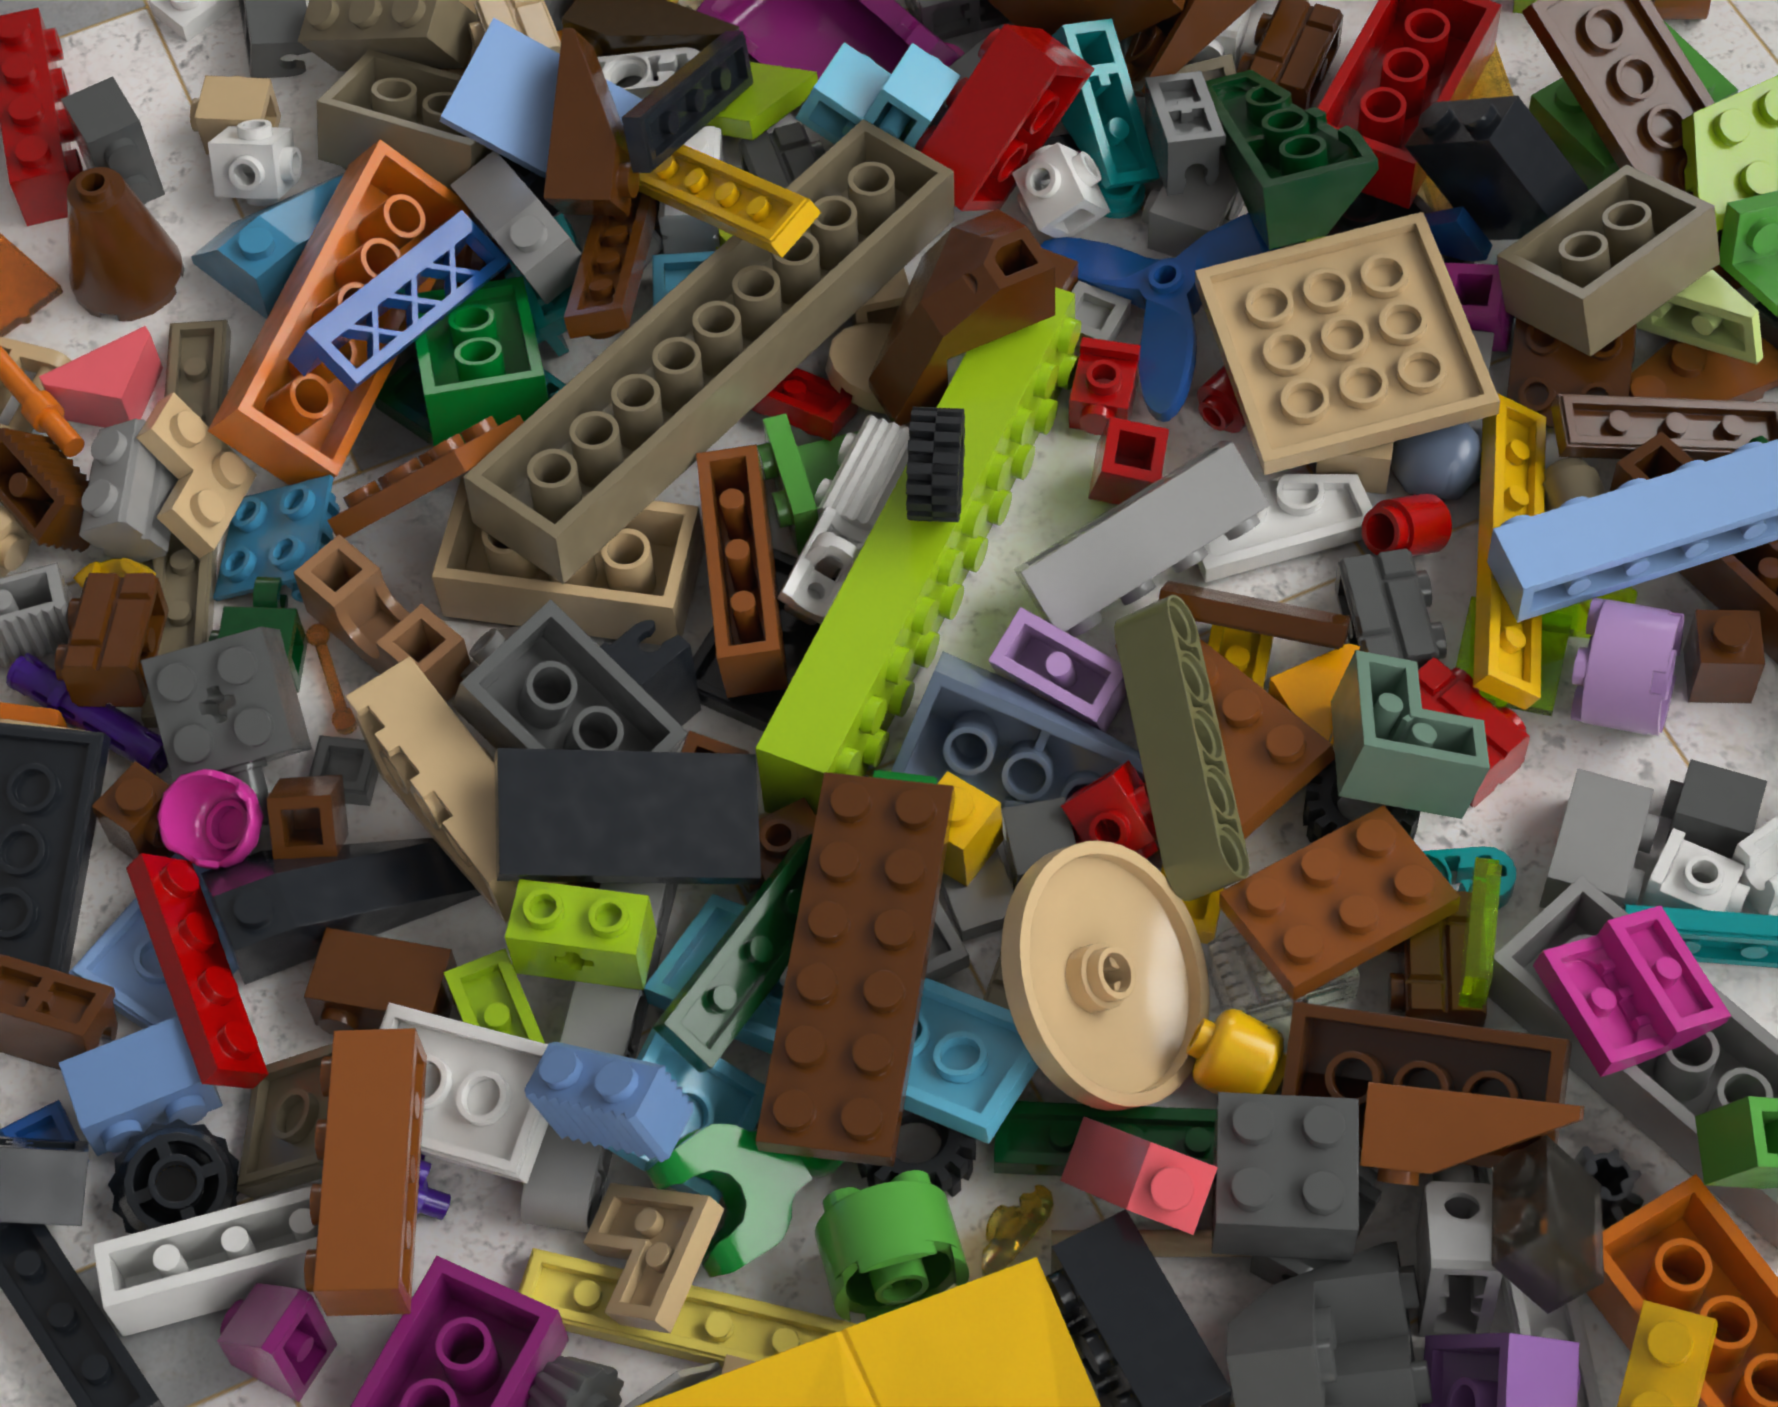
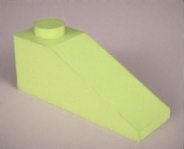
(1711, 318)

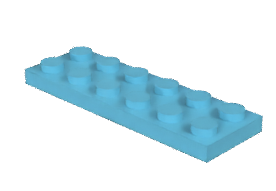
(965, 1050)

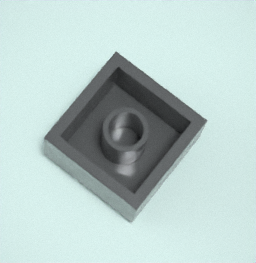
(1286, 1176)

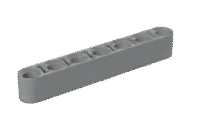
(571, 1175)

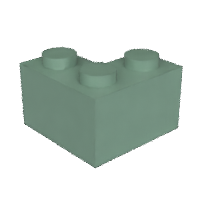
(1395, 749)

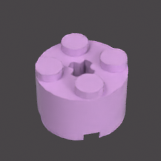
(1628, 666)

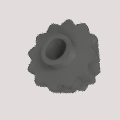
(576, 1384)

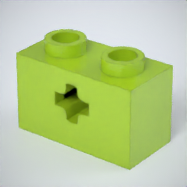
(581, 934)

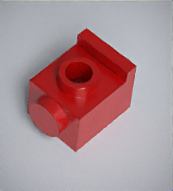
(1103, 384)

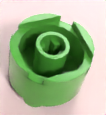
(889, 1245)

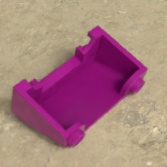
(812, 31)

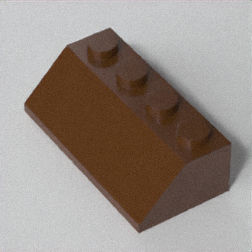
(1344, 1049)

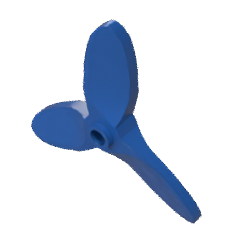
(1167, 295)

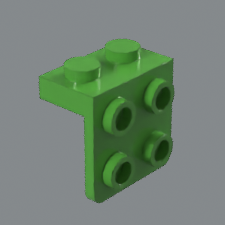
(796, 475)

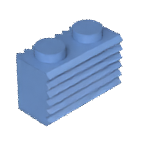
(609, 1100)

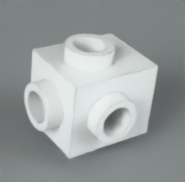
(254, 162)
(1060, 190)

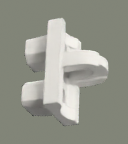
(825, 556)

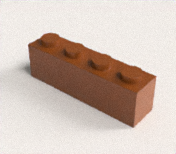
(741, 571)
(368, 1173)

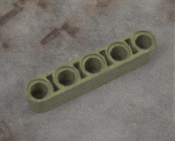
(1181, 749)

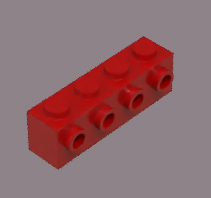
(34, 118)

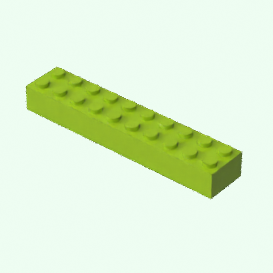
(914, 571)

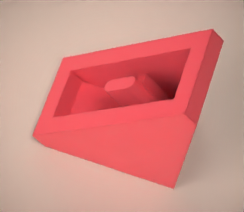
(107, 382)

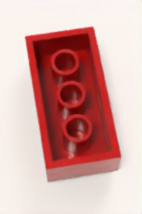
(1398, 68)

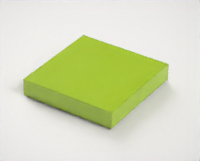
(766, 102)

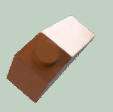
(1440, 1129)

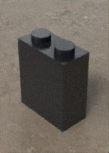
(1494, 164)

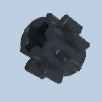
(1616, 1183)

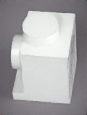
(1695, 878)

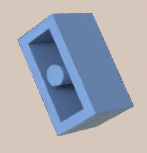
(134, 1084)

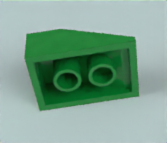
(481, 360)

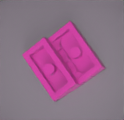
(1631, 990)

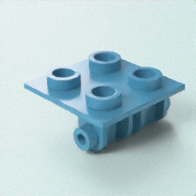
(276, 535)

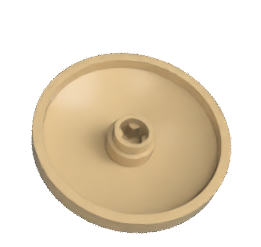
(1104, 975)

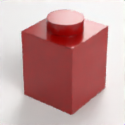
(1127, 460)

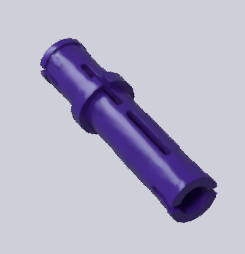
(127, 735)

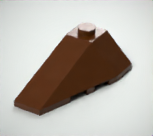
(1178, 39)

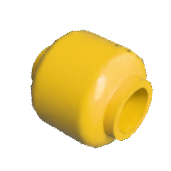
(1237, 1054)

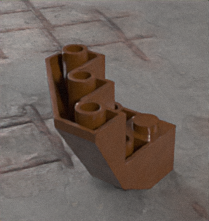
(965, 292)

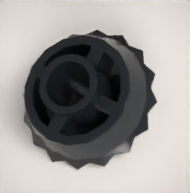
(172, 1176)

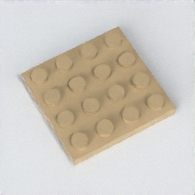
(1345, 343)

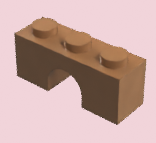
(356, 606)

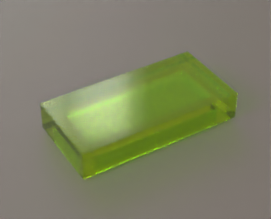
(1480, 933)

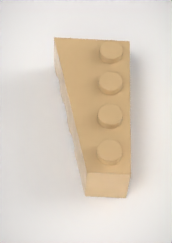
(435, 772)

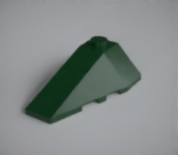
(1288, 160)

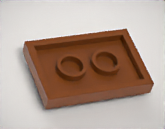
(413, 481)
(1339, 902)

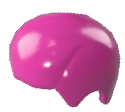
(210, 819)

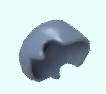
(1438, 462)

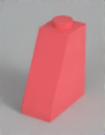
(1139, 1175)

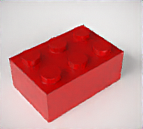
(1003, 113)

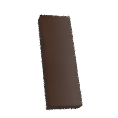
(1261, 615)

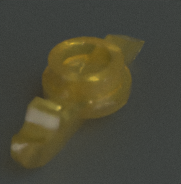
(1013, 1227)

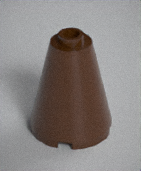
(117, 249)

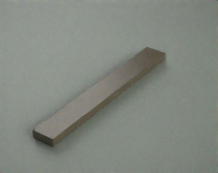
(199, 377)

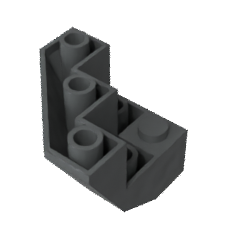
(1331, 1338)

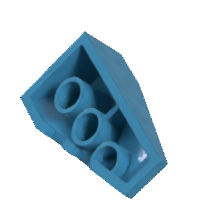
(262, 249)

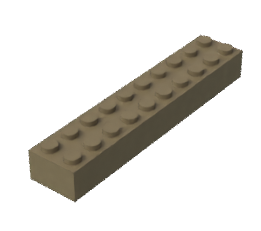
(706, 356)

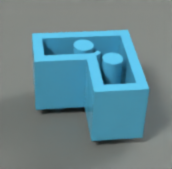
(860, 89)

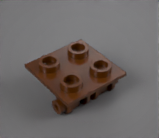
(1550, 367)

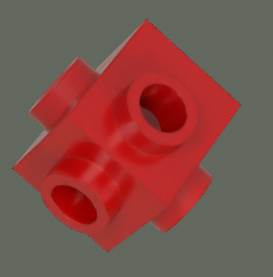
(1114, 811)

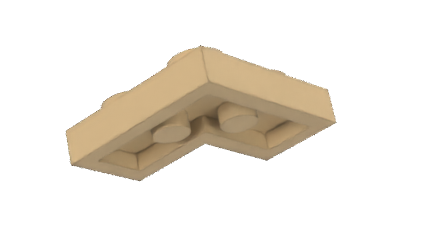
(207, 470)
(664, 1244)

